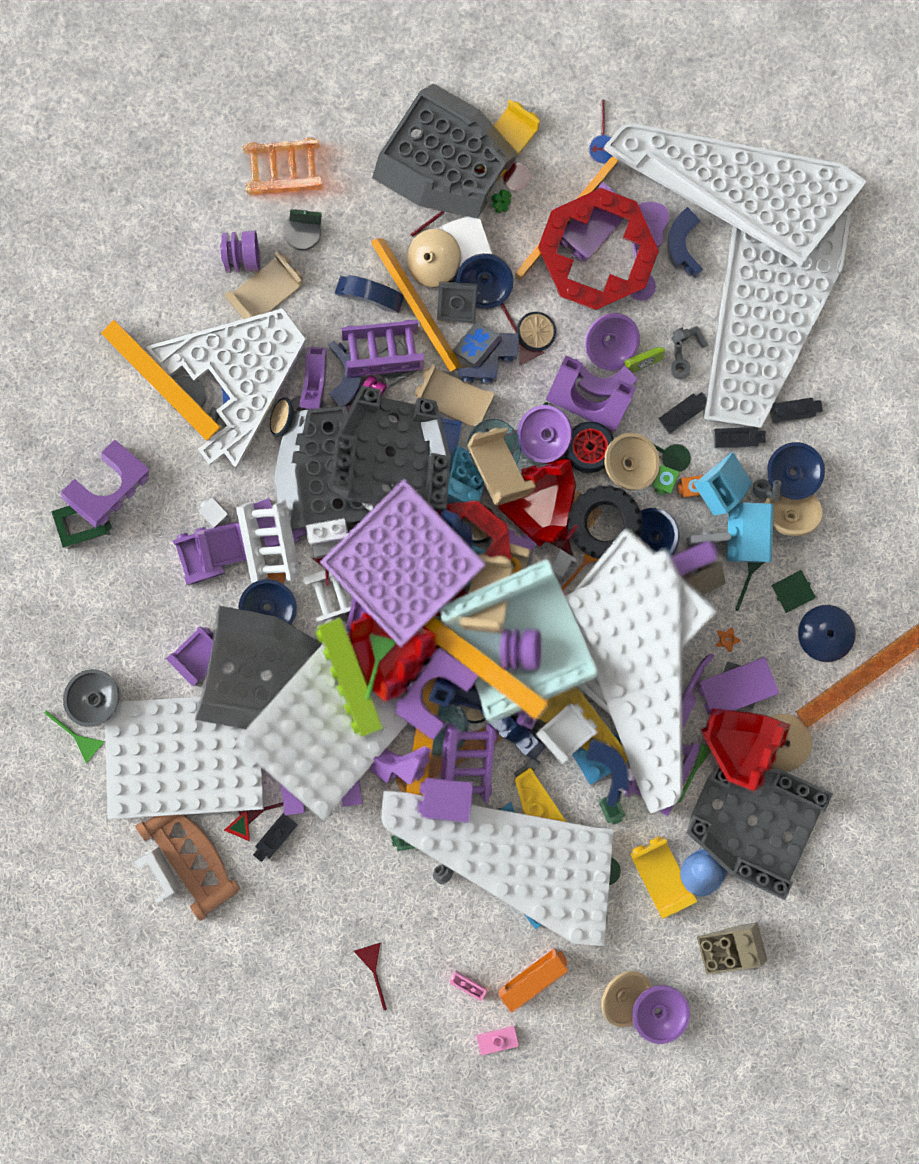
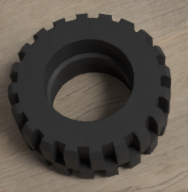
(590, 500)

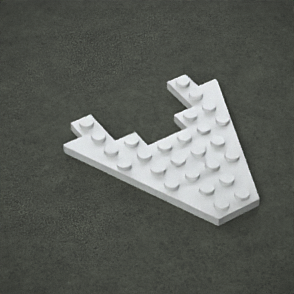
(249, 363)

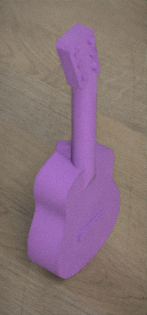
(656, 217)
(688, 697)

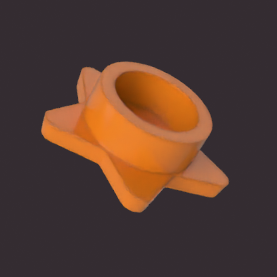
(727, 644)

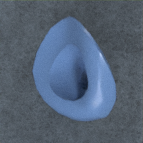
(702, 873)

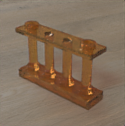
(274, 184)

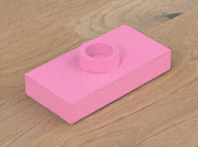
(497, 1040)

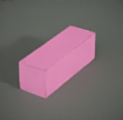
(468, 985)

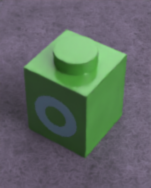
(665, 480)

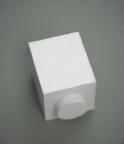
(213, 512)

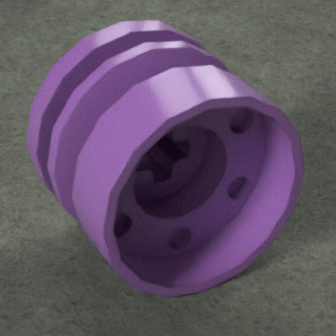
(240, 251)
(517, 649)

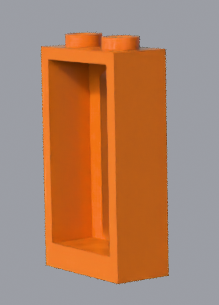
(533, 979)

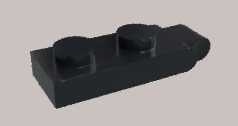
(795, 409)
(683, 412)
(738, 437)
(274, 837)

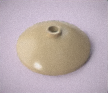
(444, 257)
(640, 455)
(805, 515)
(799, 744)
(621, 996)

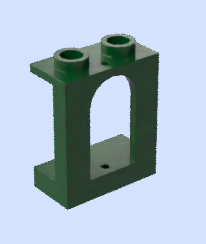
(68, 540)

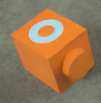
(687, 488)

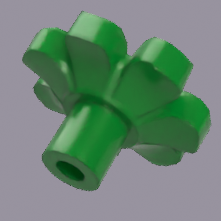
(501, 201)

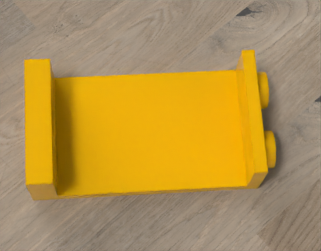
(517, 127)
(662, 876)

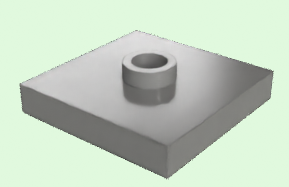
(707, 536)

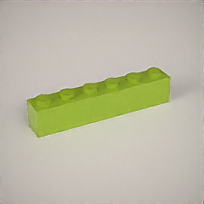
(349, 677)

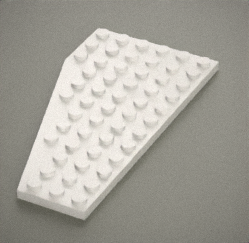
(765, 321)

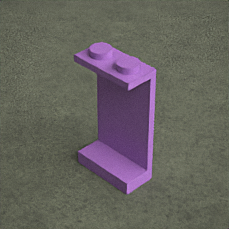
(586, 239)
(738, 686)

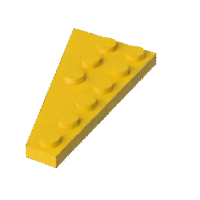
(573, 695)
(534, 797)

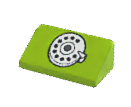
(645, 359)

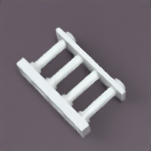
(252, 543)
(317, 581)

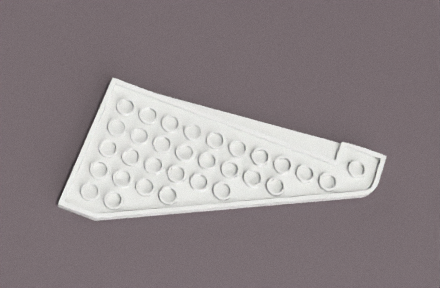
(764, 192)
(636, 648)
(531, 862)

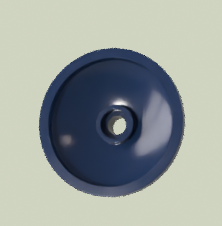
(490, 290)
(808, 468)
(663, 524)
(269, 592)
(814, 628)

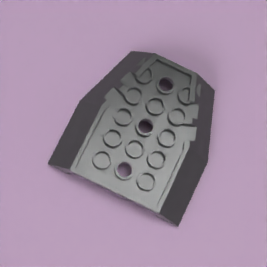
(436, 181)
(417, 446)
(304, 473)
(252, 645)
(758, 851)

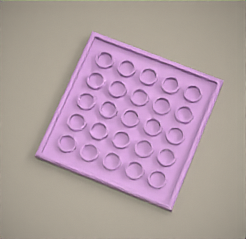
(403, 563)

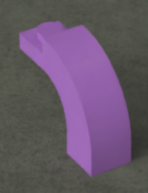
(314, 378)
(603, 386)

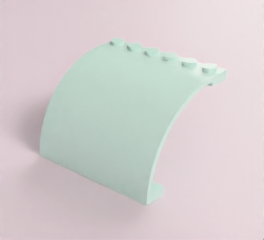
(532, 603)

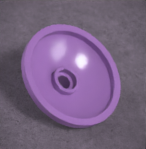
(622, 344)
(534, 429)
(669, 1022)

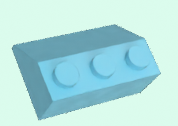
(750, 533)

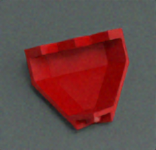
(546, 510)
(397, 665)
(744, 744)

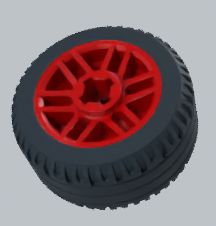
(582, 458)

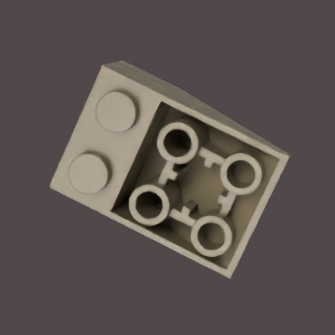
(707, 579)
(732, 949)

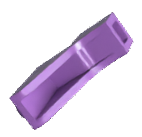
(407, 767)

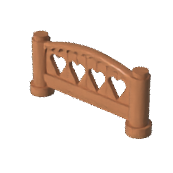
(206, 897)

